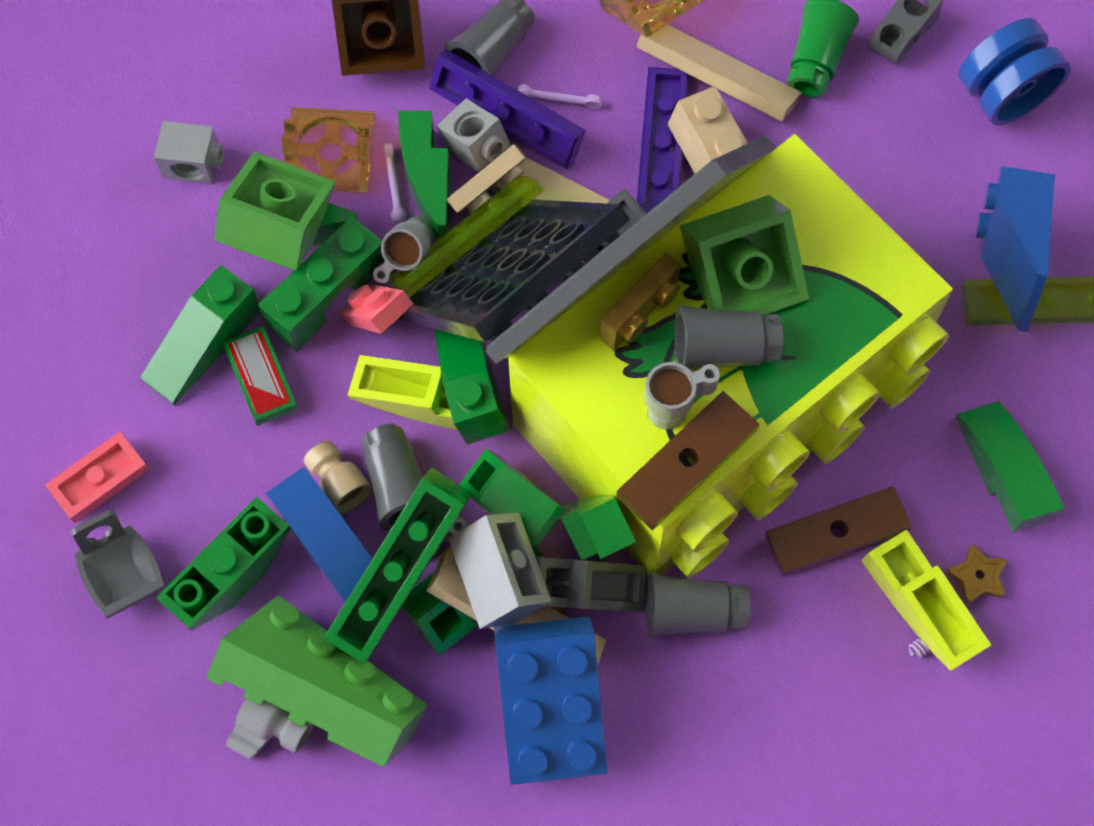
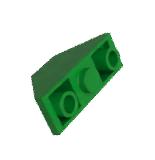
(504, 490)
(227, 566)

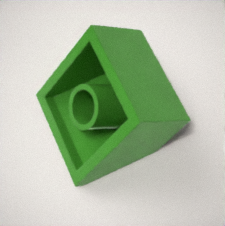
(273, 210)
(746, 257)

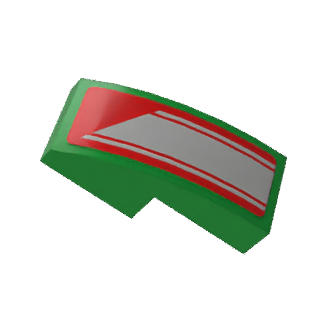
(260, 376)

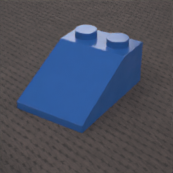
(1017, 238)

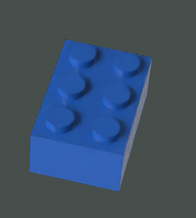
(551, 700)

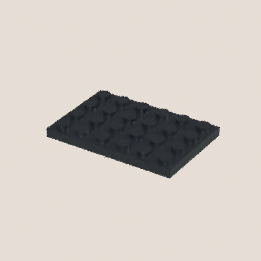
(514, 267)

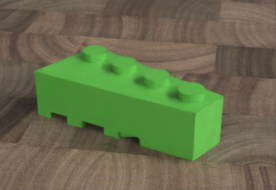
(287, 662)

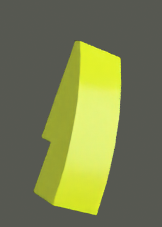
(402, 389)
(926, 600)

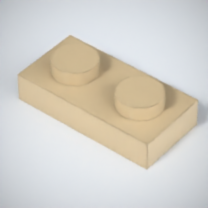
(502, 169)

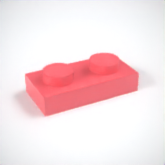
(375, 307)
(97, 477)

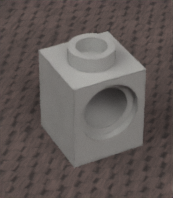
(473, 135)
(188, 152)

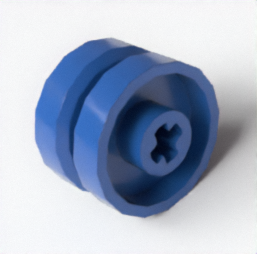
(1014, 71)

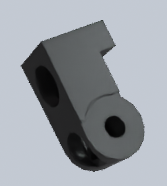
(903, 28)

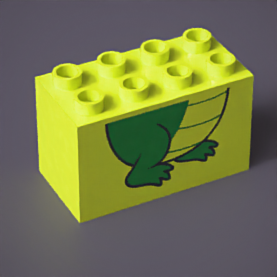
(842, 349)

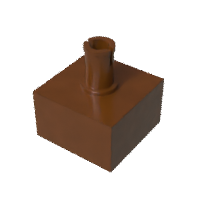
(378, 35)

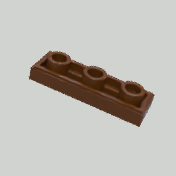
(707, 440)
(861, 520)

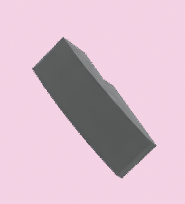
(593, 584)

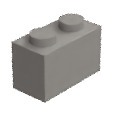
(499, 570)

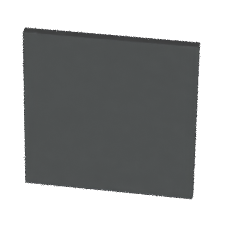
(644, 233)

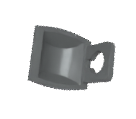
(116, 568)

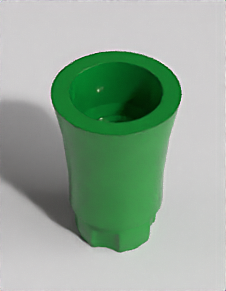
(820, 45)

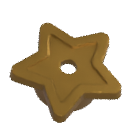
(973, 586)

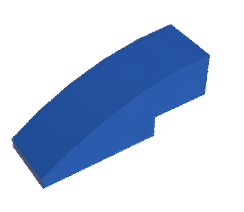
(321, 531)

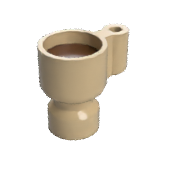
(339, 480)

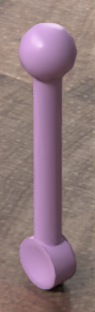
(591, 101)
(398, 214)

